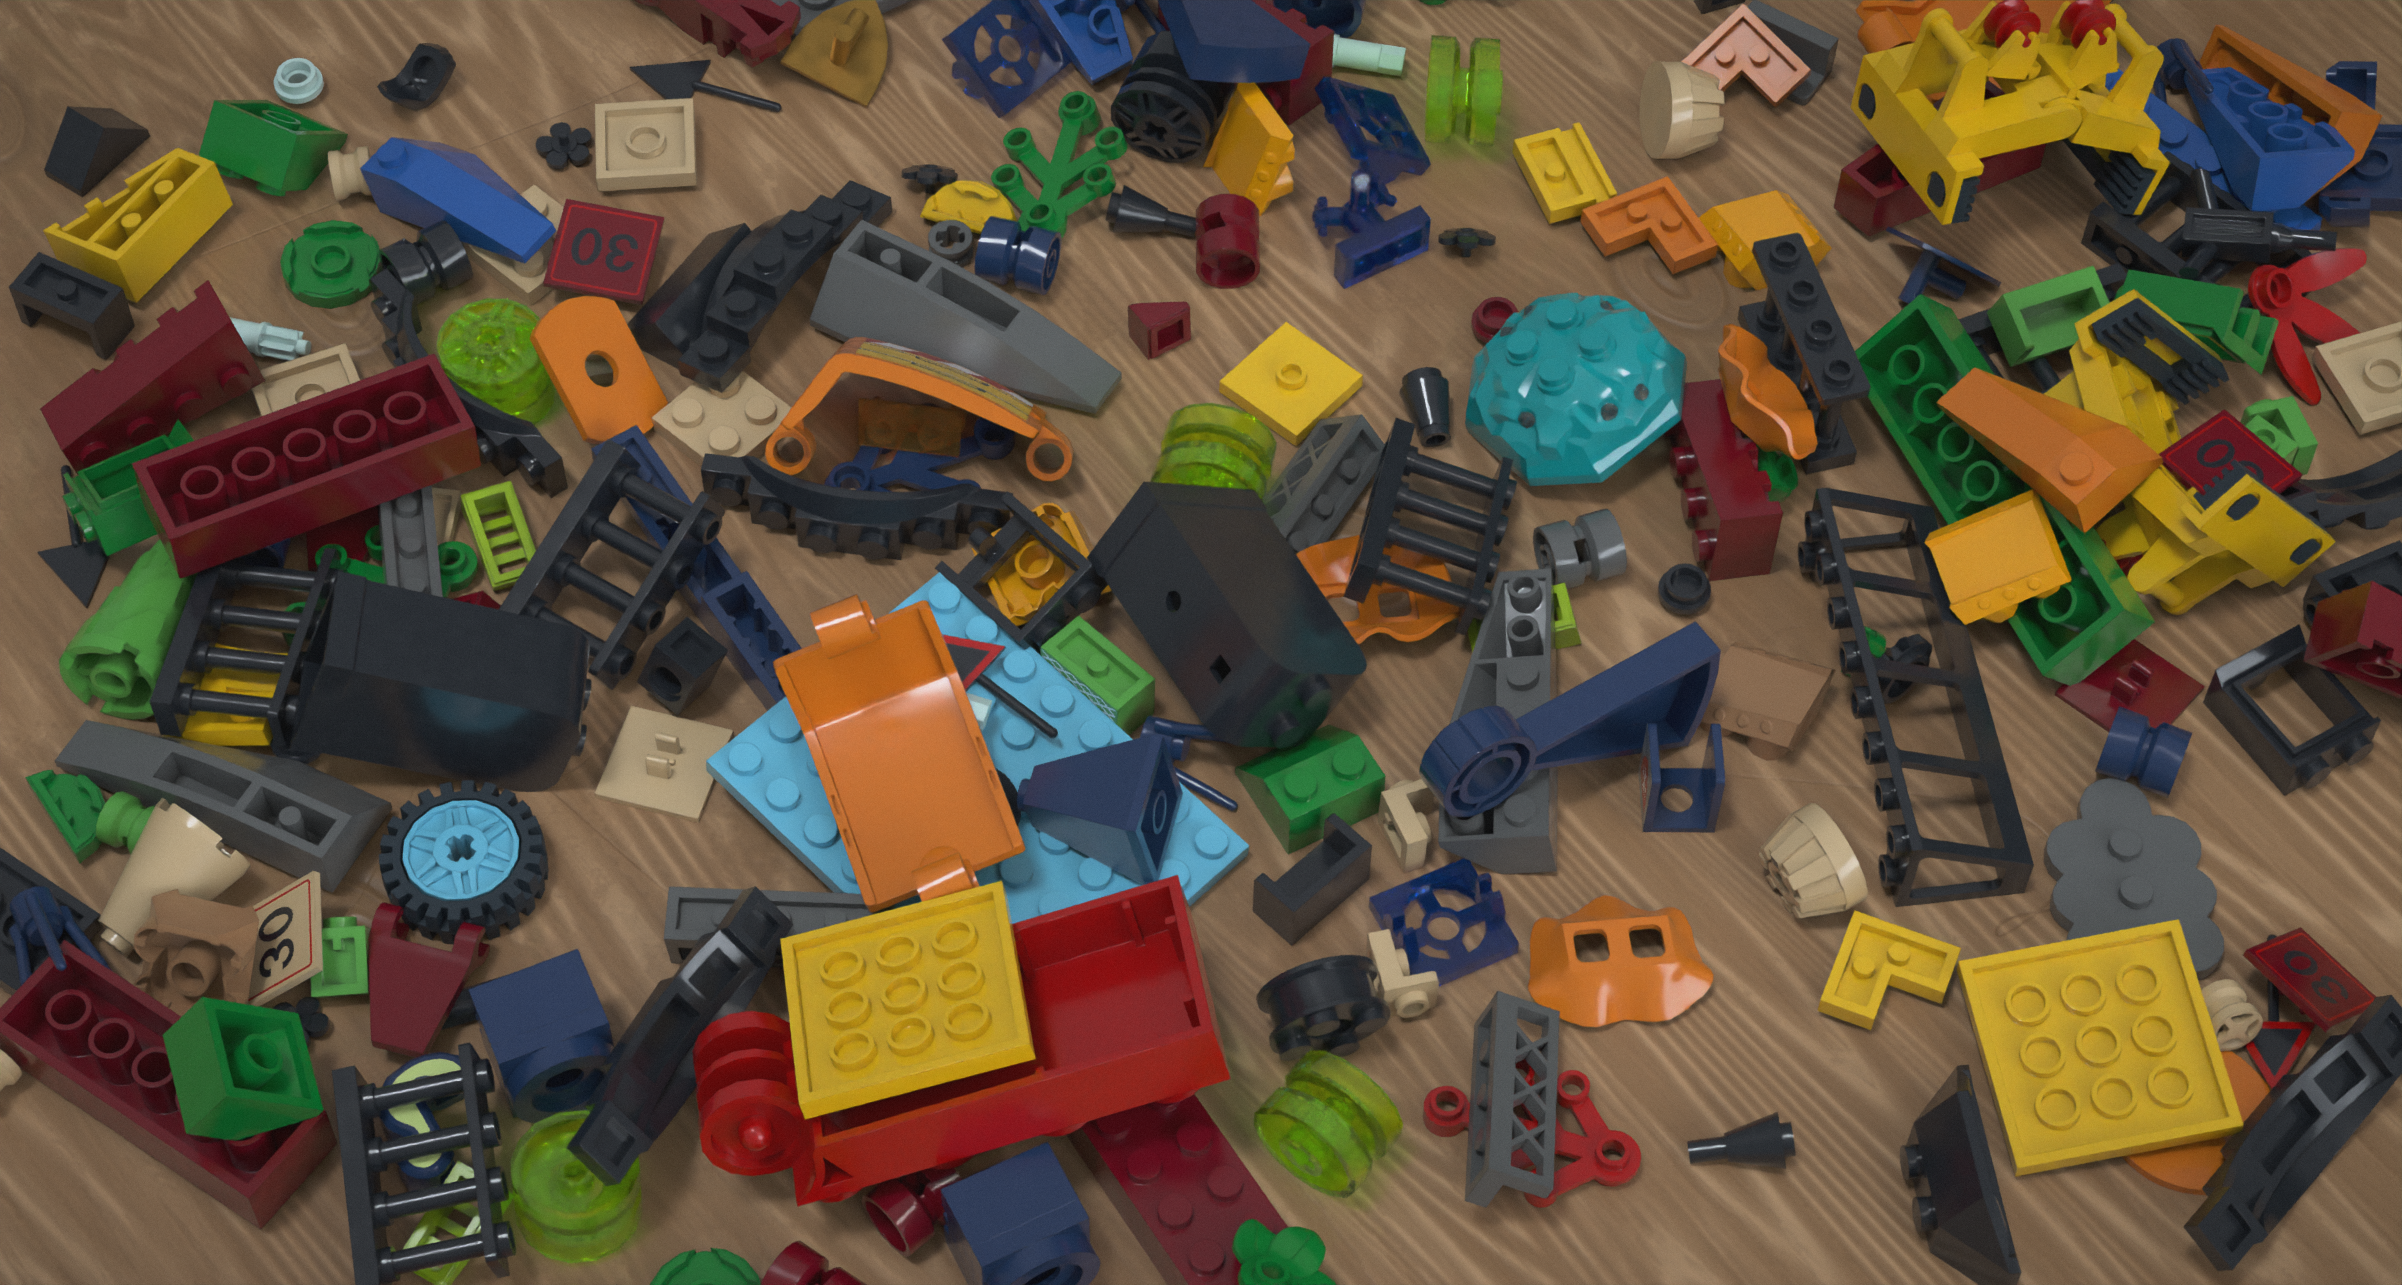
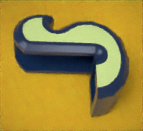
(418, 1119)

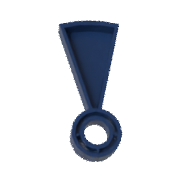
(1233, 41)
(1492, 753)

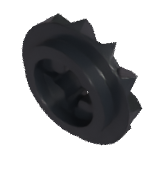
(1907, 650)

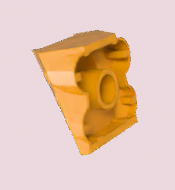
(1253, 149)
(1753, 219)
(1998, 559)
(1033, 571)

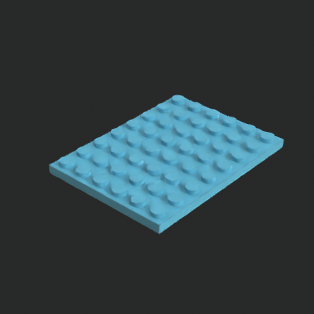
(779, 784)

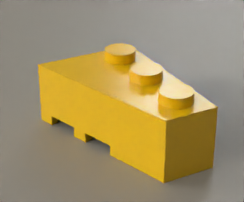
(145, 226)

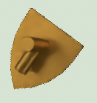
(843, 50)

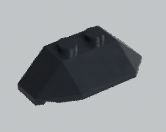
(1958, 1187)

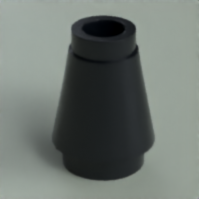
(1428, 404)

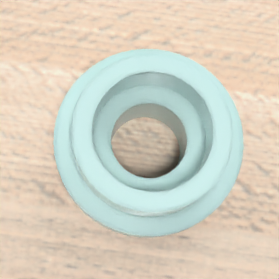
(298, 81)

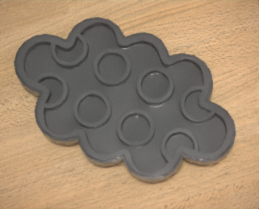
(2131, 871)

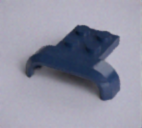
(2377, 178)

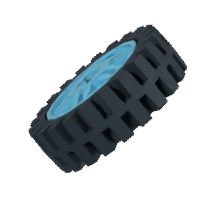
(464, 860)

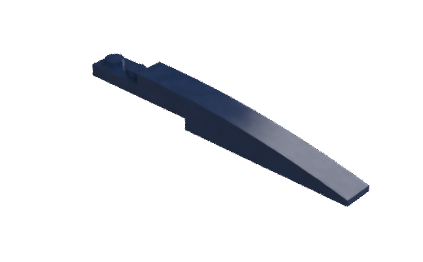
(717, 592)

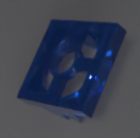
(1028, 31)
(1349, 109)
(1460, 877)

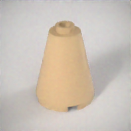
(168, 856)

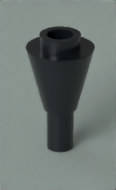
(1137, 213)
(1756, 1143)

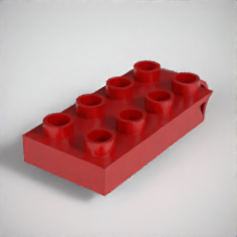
(1113, 1025)

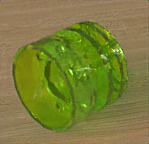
(491, 357)

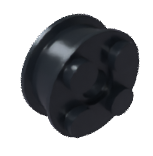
(1323, 1006)

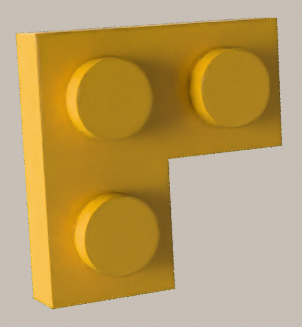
(1880, 956)

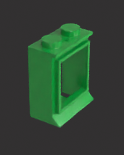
(2210, 315)
(108, 499)

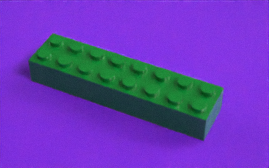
(1909, 370)

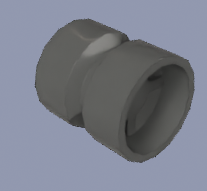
(1587, 548)

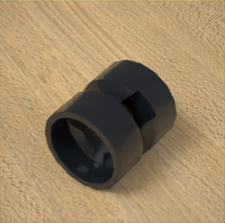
(429, 262)

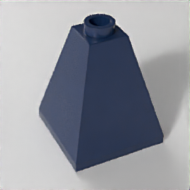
(1109, 804)

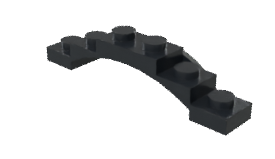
(763, 273)
(501, 437)
(2364, 497)
(850, 519)
(653, 1061)
(2297, 1134)

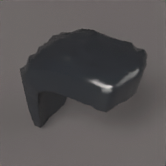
(421, 77)

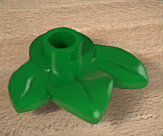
(1279, 1259)

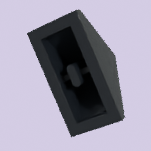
(91, 146)

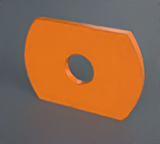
(597, 327)
(2191, 1165)

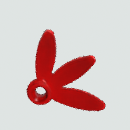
(2278, 295)

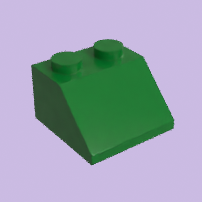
(268, 144)
(1310, 782)
(240, 1069)

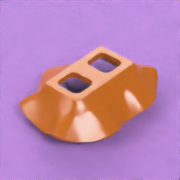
(1763, 398)
(1330, 568)
(1623, 984)

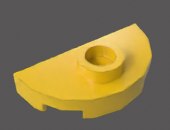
(968, 203)

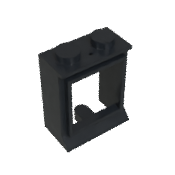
(1075, 597)
(2263, 741)

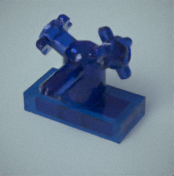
(1373, 241)

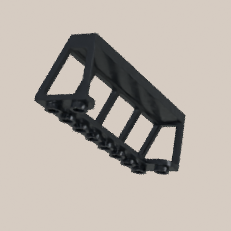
(1984, 762)

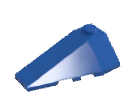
(2266, 147)
(440, 182)

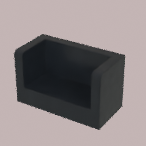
(75, 299)
(1314, 883)

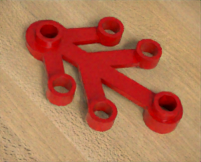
(1586, 1149)

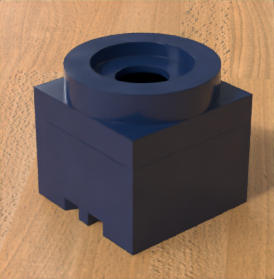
(544, 1036)
(1019, 1224)

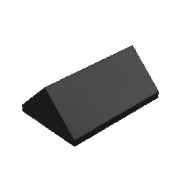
(675, 313)

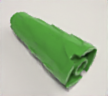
(128, 638)

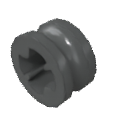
(951, 231)

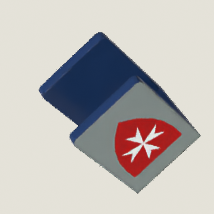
(1702, 784)

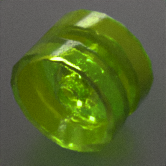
(1463, 90)
(1216, 449)
(1328, 1123)
(562, 1203)

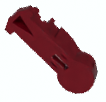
(751, 26)

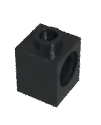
(682, 665)

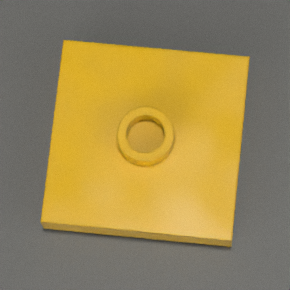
(1290, 383)

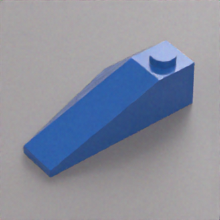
(1089, 33)

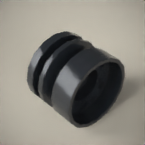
(1163, 108)

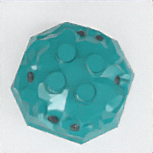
(1574, 388)

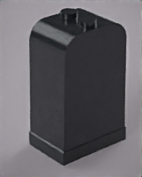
(1229, 612)
(442, 687)

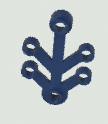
(917, 468)

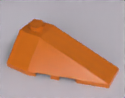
(2295, 85)
(2056, 448)

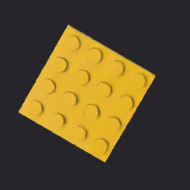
(905, 1000)
(2098, 1048)

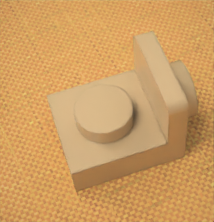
(1404, 821)
(1403, 992)

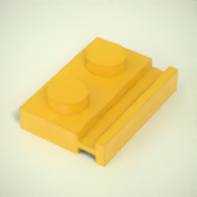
(1563, 172)

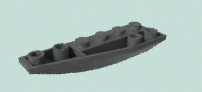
(928, 304)
(1517, 671)
(250, 799)

